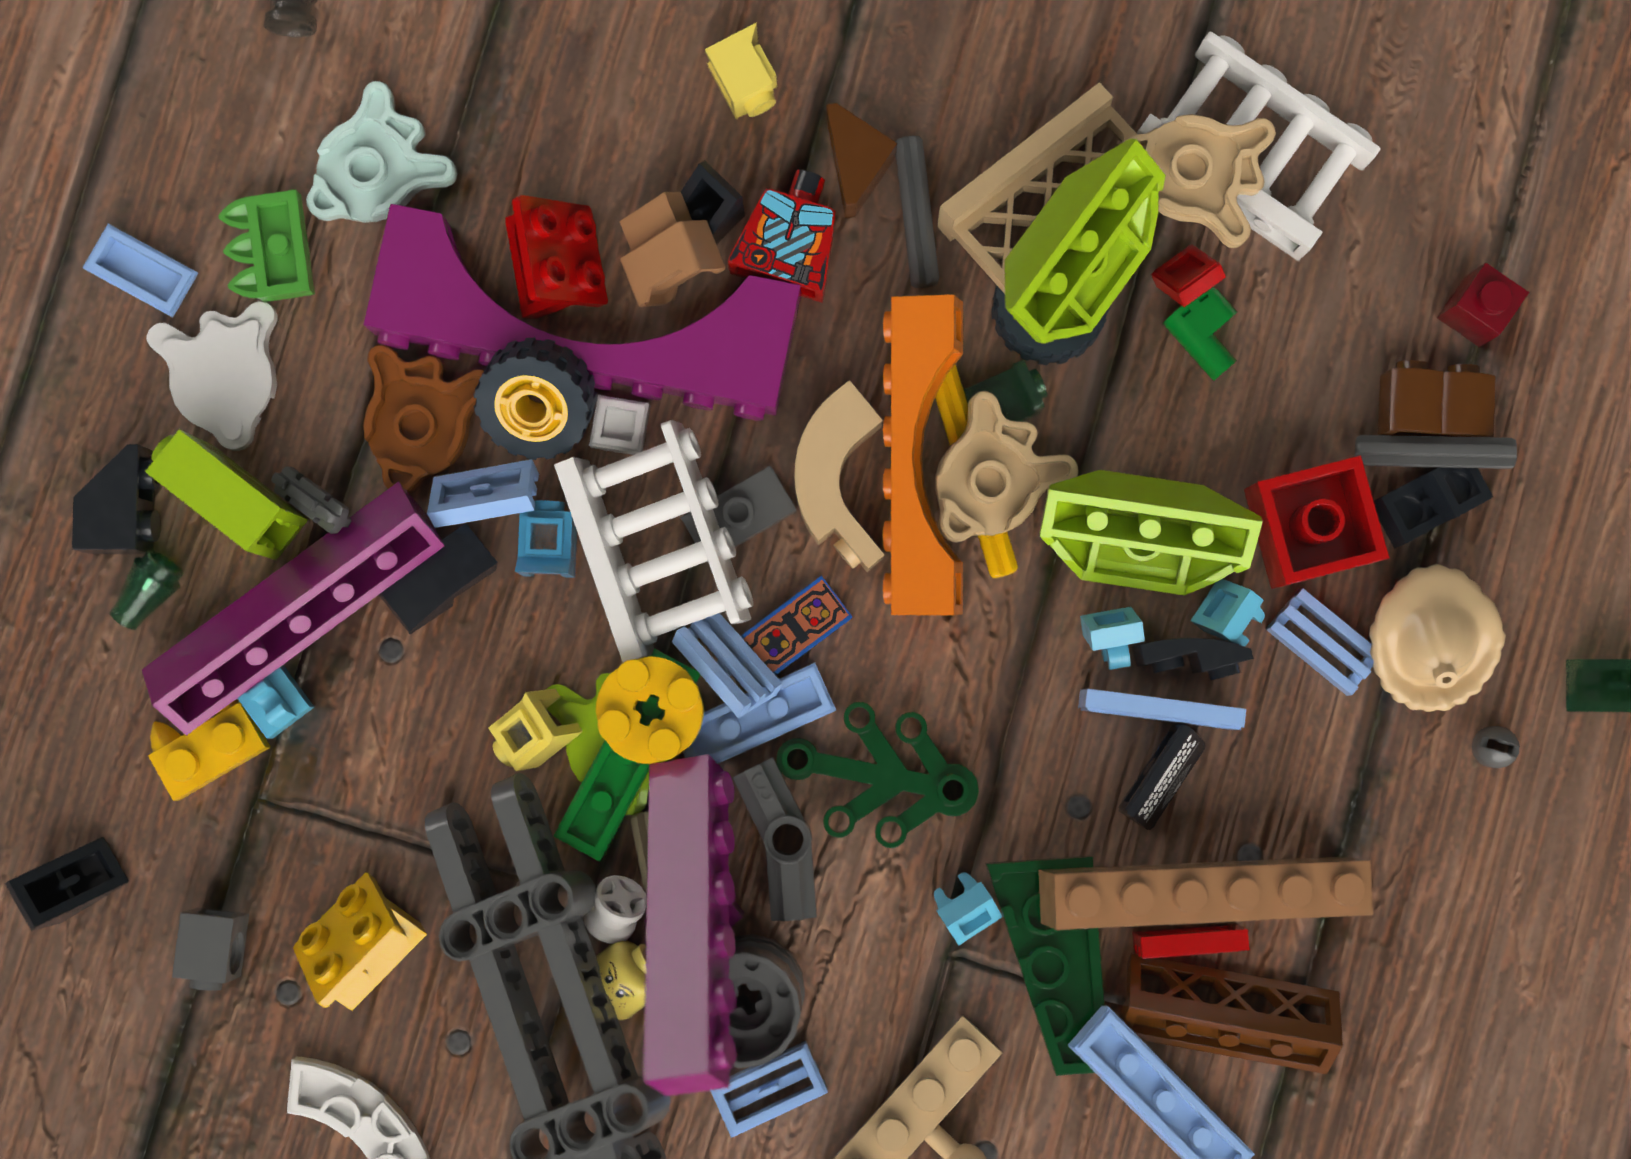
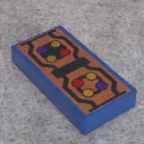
(797, 626)

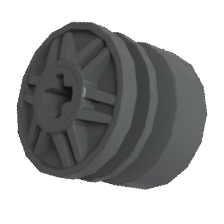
(769, 1024)

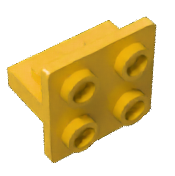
(355, 944)

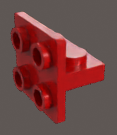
(554, 256)

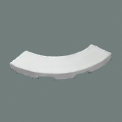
(353, 1109)

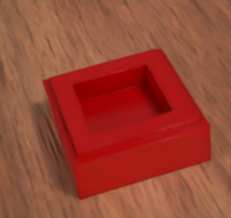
(1188, 275)

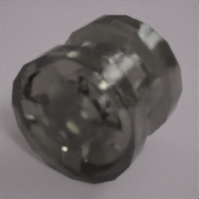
(291, 18)

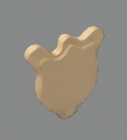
(1208, 169)
(991, 474)

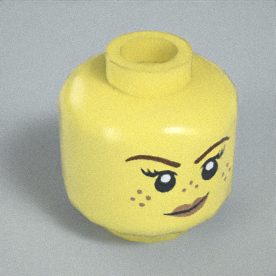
(623, 976)

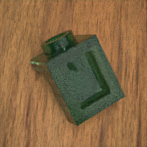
(1017, 391)

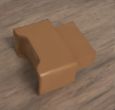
(666, 249)

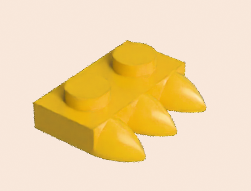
(207, 752)

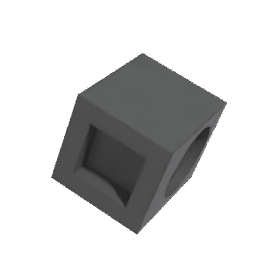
(210, 947)

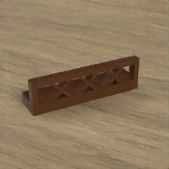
(1232, 1024)

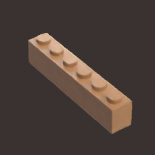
(1205, 892)

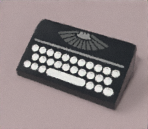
(1162, 776)

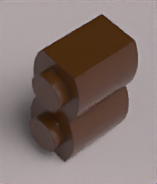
(1436, 402)

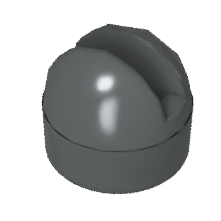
(1494, 758)

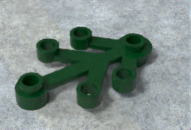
(887, 777)

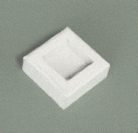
(619, 425)

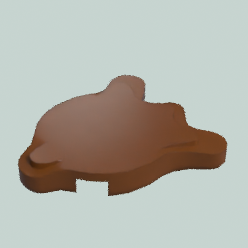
(415, 417)

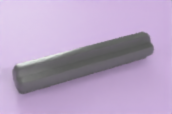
(917, 212)
(1437, 451)

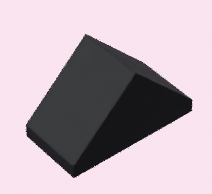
(714, 200)
(67, 884)

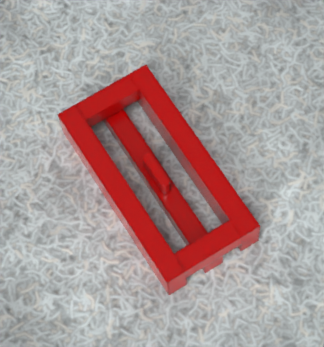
(1190, 941)

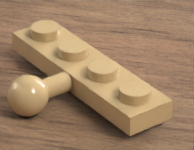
(925, 1099)

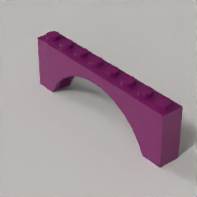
(724, 359)

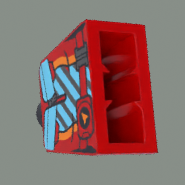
(788, 237)

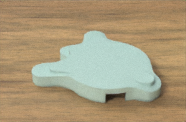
(374, 162)

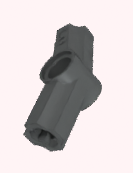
(792, 873)

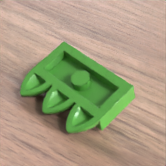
(274, 245)

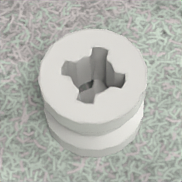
(616, 909)

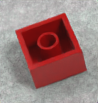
(1317, 522)

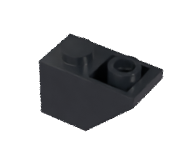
(117, 507)

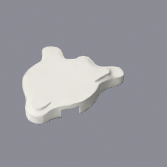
(223, 372)

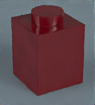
(1483, 305)

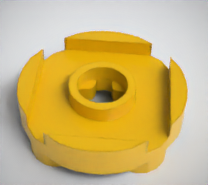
(636, 682)

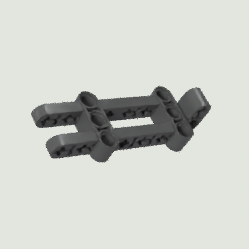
(573, 969)

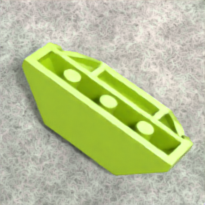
(1084, 244)
(1147, 531)

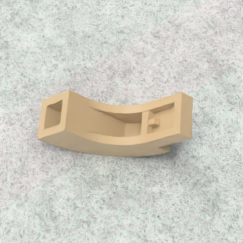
(827, 442)

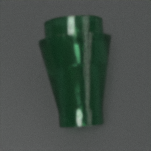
(146, 587)

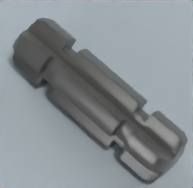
(311, 500)

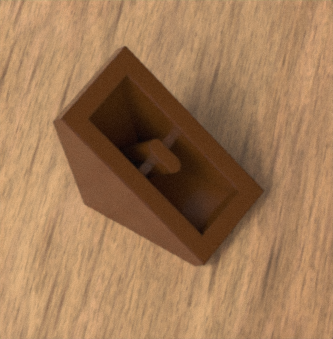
(859, 156)

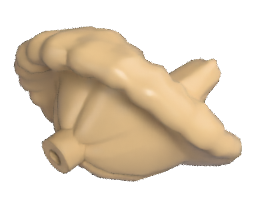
(1435, 639)

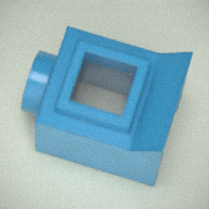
(547, 541)

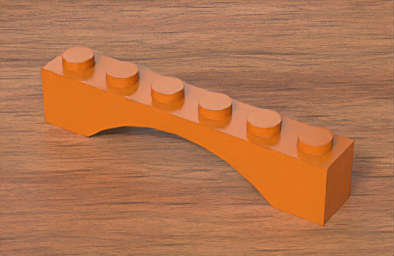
(924, 348)

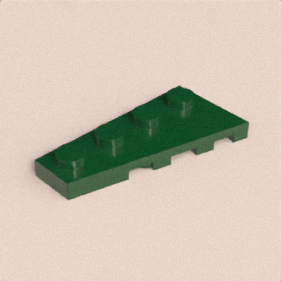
(1056, 965)

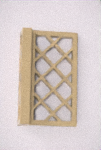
(1019, 173)

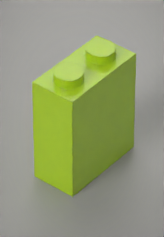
(225, 494)

